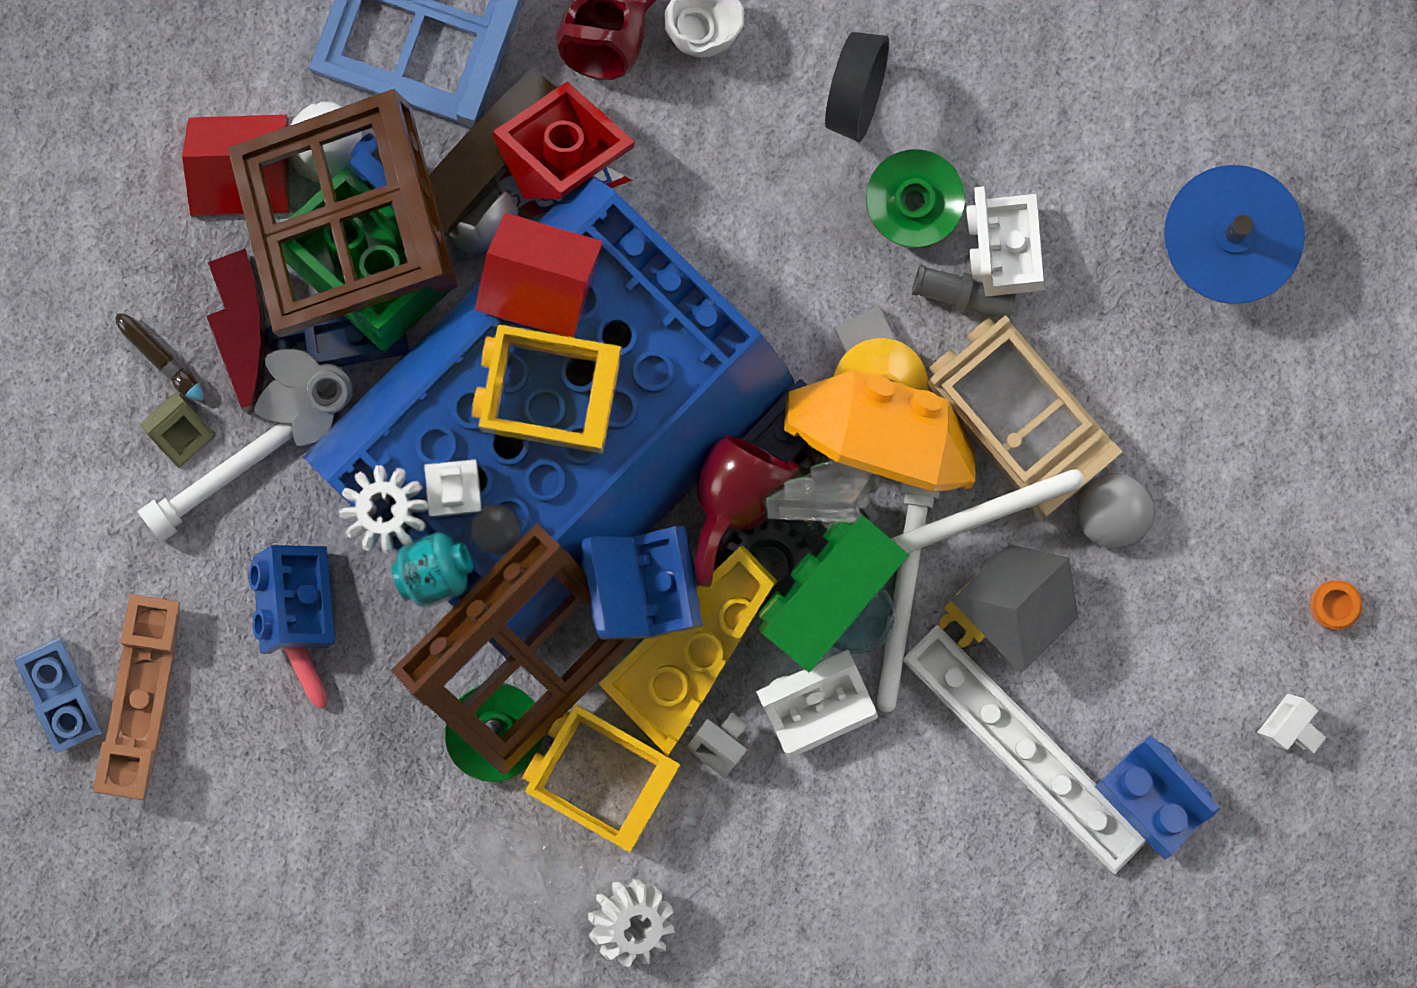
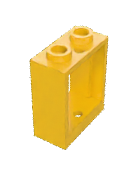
(496, 357)
(542, 767)

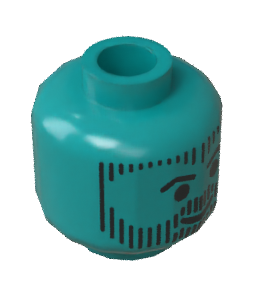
(431, 570)

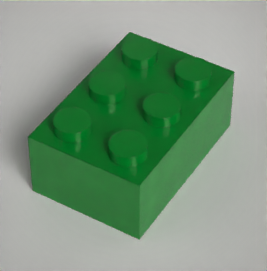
(374, 248)
(830, 590)

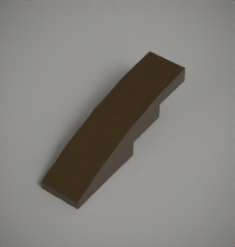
(476, 162)

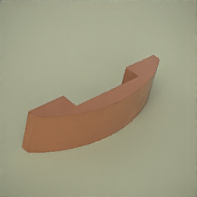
(139, 697)

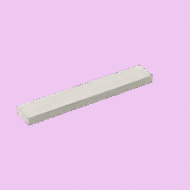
(1023, 748)

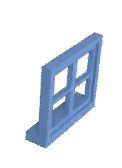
(479, 75)

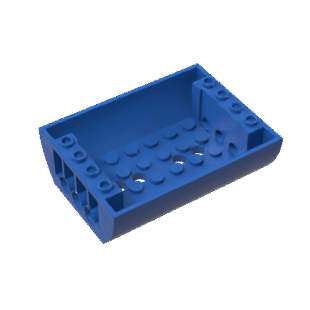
(679, 388)

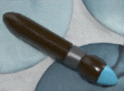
(182, 380)

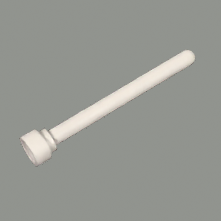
(918, 504)
(990, 511)
(166, 514)

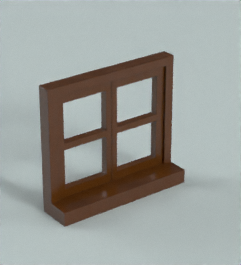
(406, 189)
(483, 616)

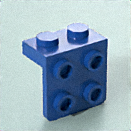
(641, 584)

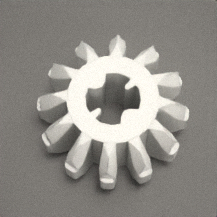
(366, 509)
(647, 924)

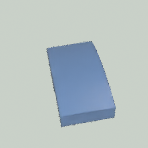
(58, 695)

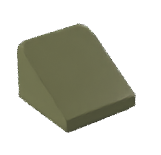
(177, 429)

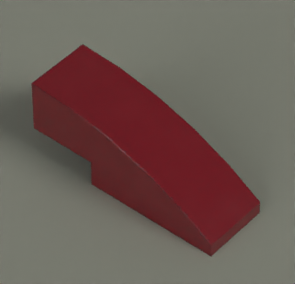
(241, 325)

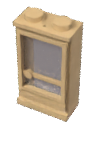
(1020, 411)

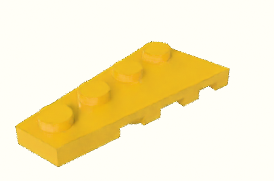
(672, 674)

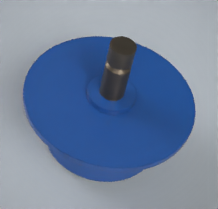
(1234, 234)

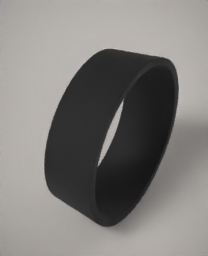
(857, 84)

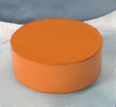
(1335, 605)

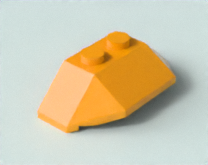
(884, 430)

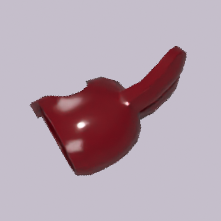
(602, 36)
(731, 493)

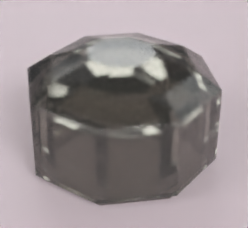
(495, 530)

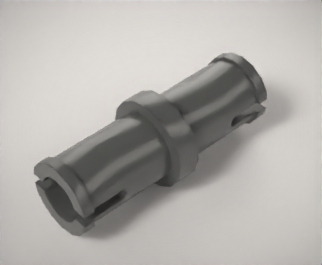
(961, 292)

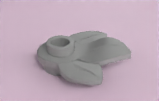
(295, 395)

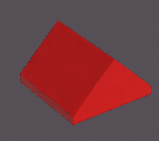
(559, 143)
(209, 170)
(537, 275)

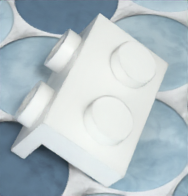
(1008, 243)
(817, 704)

